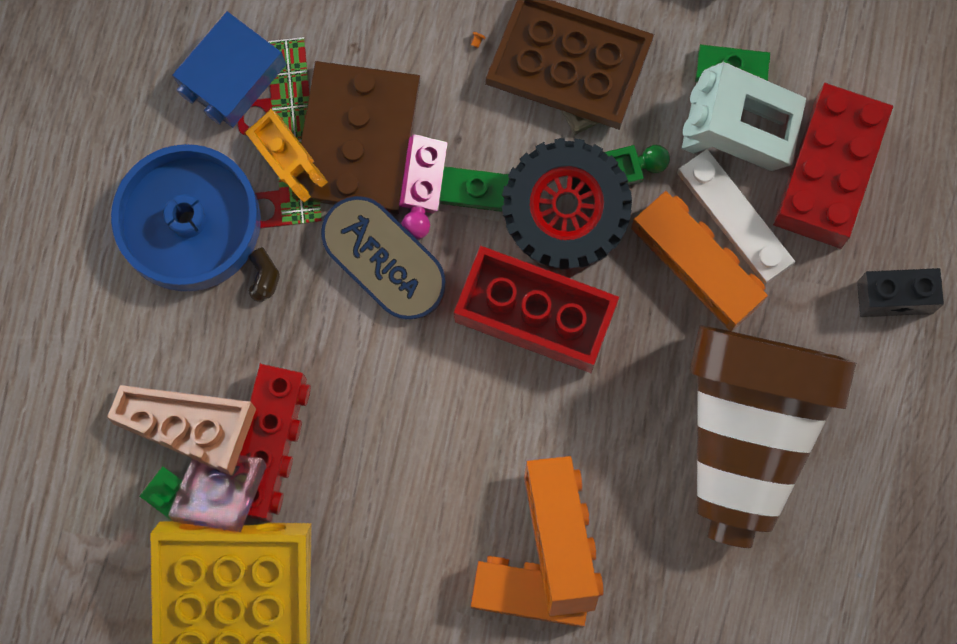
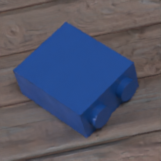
(228, 70)

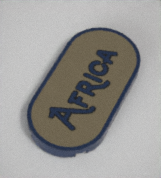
(383, 258)

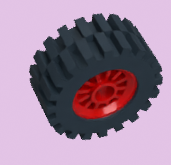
(549, 164)

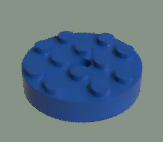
(178, 182)

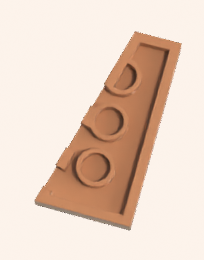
(190, 424)

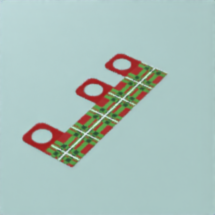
(290, 102)

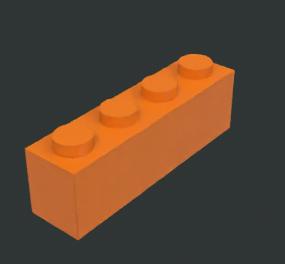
(699, 260)
(561, 536)

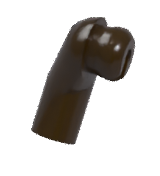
(266, 278)

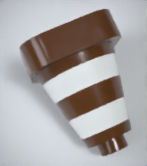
(757, 425)

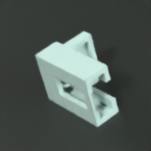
(717, 114)

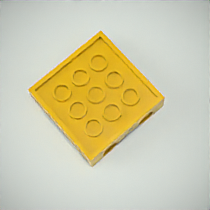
(230, 584)

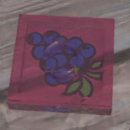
(216, 498)

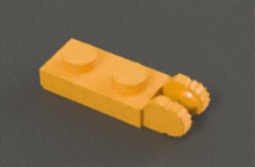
(284, 153)

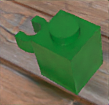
(162, 491)

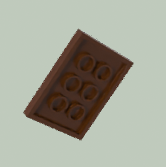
(570, 60)
(358, 132)

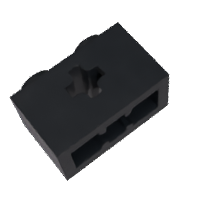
(900, 292)

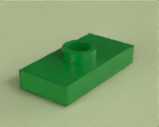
(748, 60)
(473, 189)

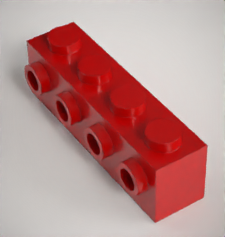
(277, 401)

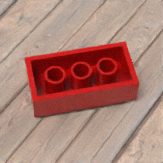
(833, 165)
(535, 309)

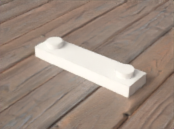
(735, 217)

